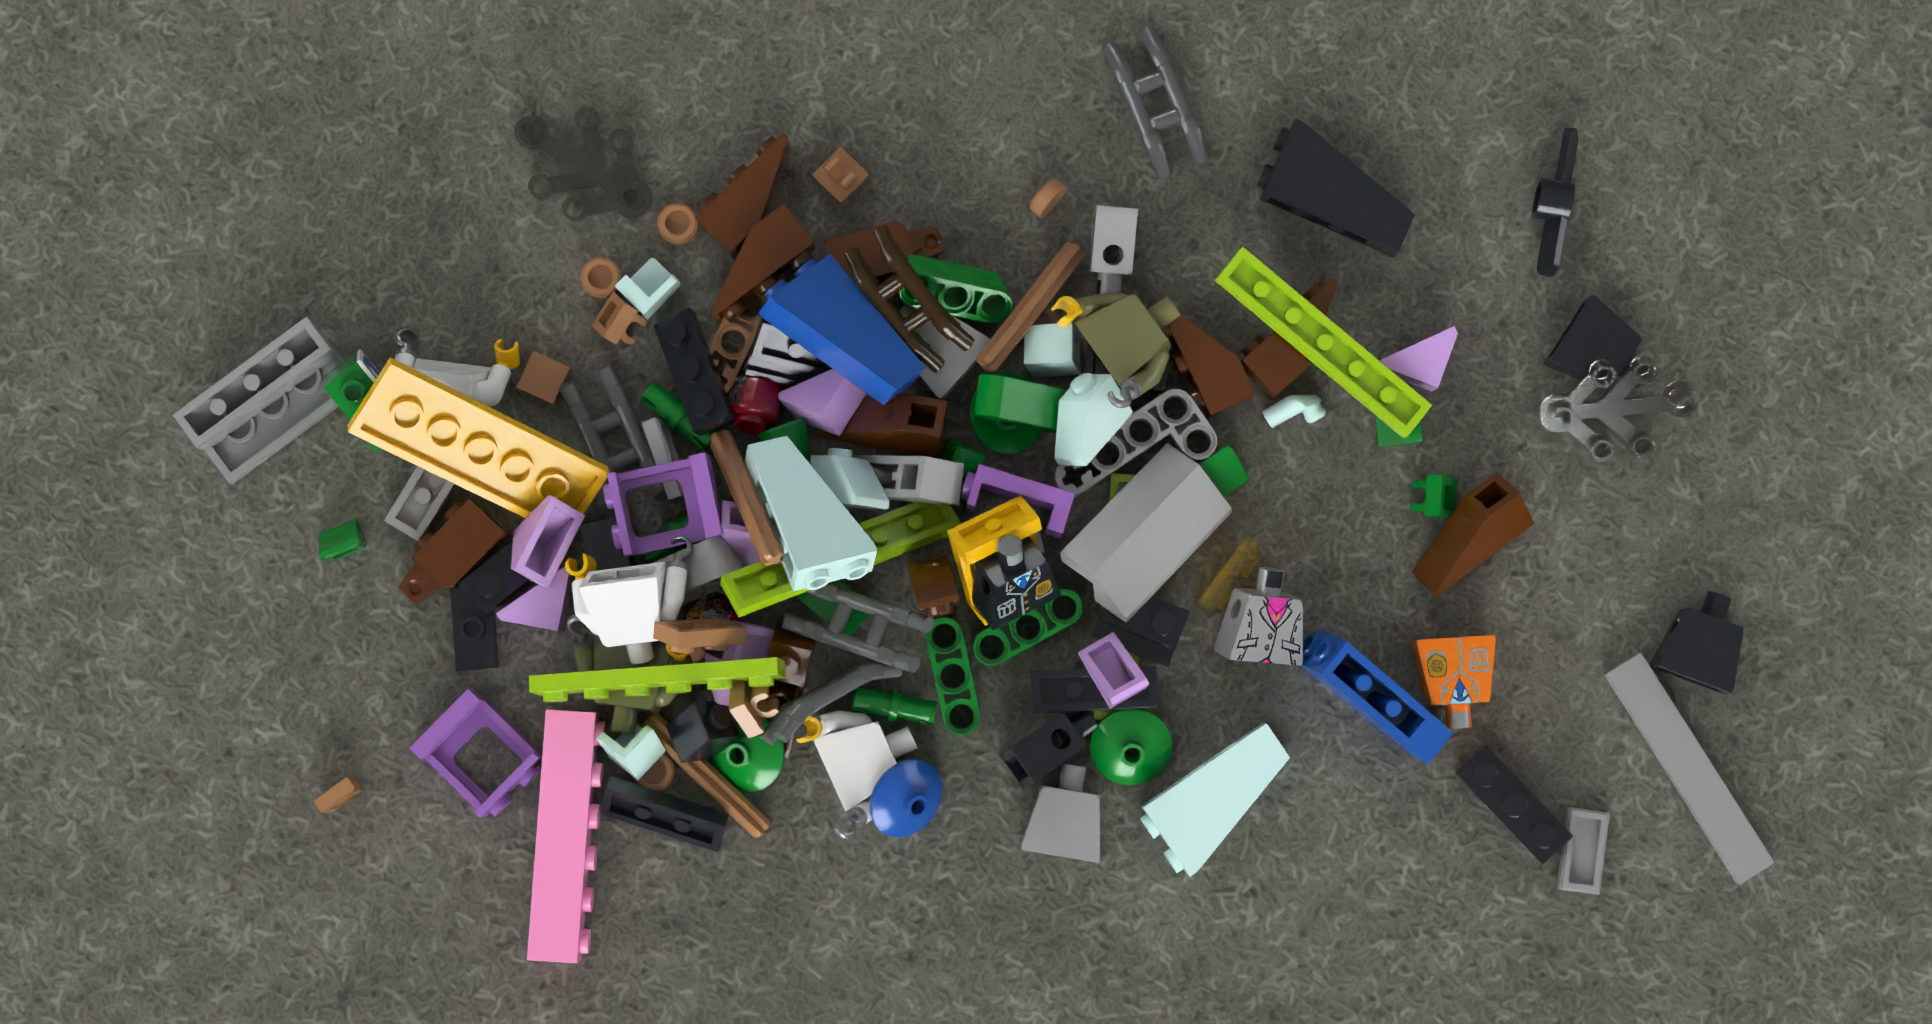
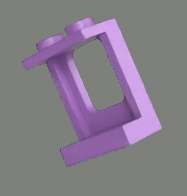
(1012, 486)
(700, 499)
(454, 730)

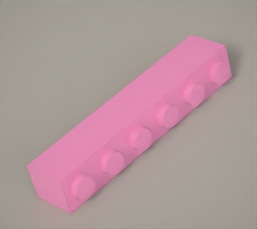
(564, 837)

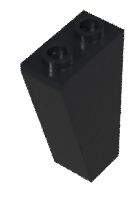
(1332, 191)

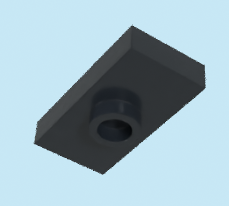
(472, 635)

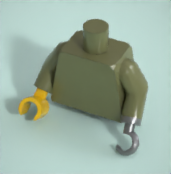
(1123, 337)
(594, 656)

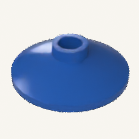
(905, 798)

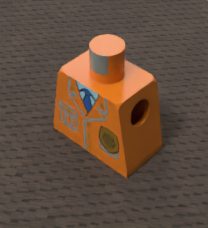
(1455, 674)

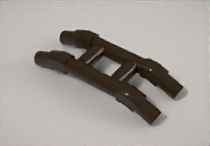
(906, 276)

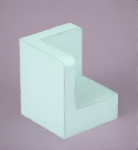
(648, 287)
(1052, 350)
(634, 752)

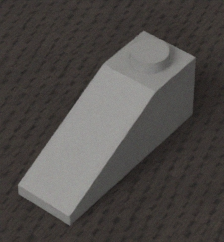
(918, 478)

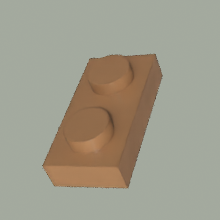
(708, 633)

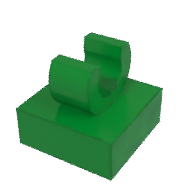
(1439, 498)

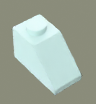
(1087, 419)
(850, 479)

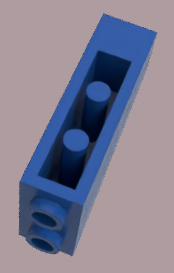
(842, 329)
(1373, 695)

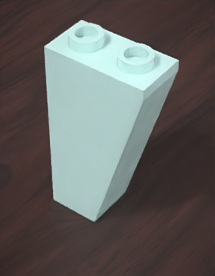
(811, 523)
(1212, 798)

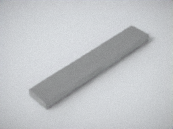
(1689, 768)

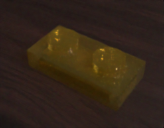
(1240, 562)

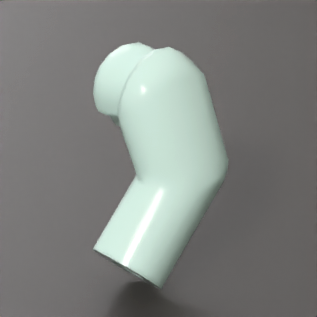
(1293, 405)

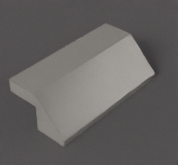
(263, 401)
(1147, 532)

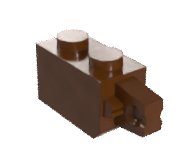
(916, 242)
(453, 550)

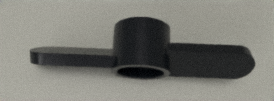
(1554, 204)

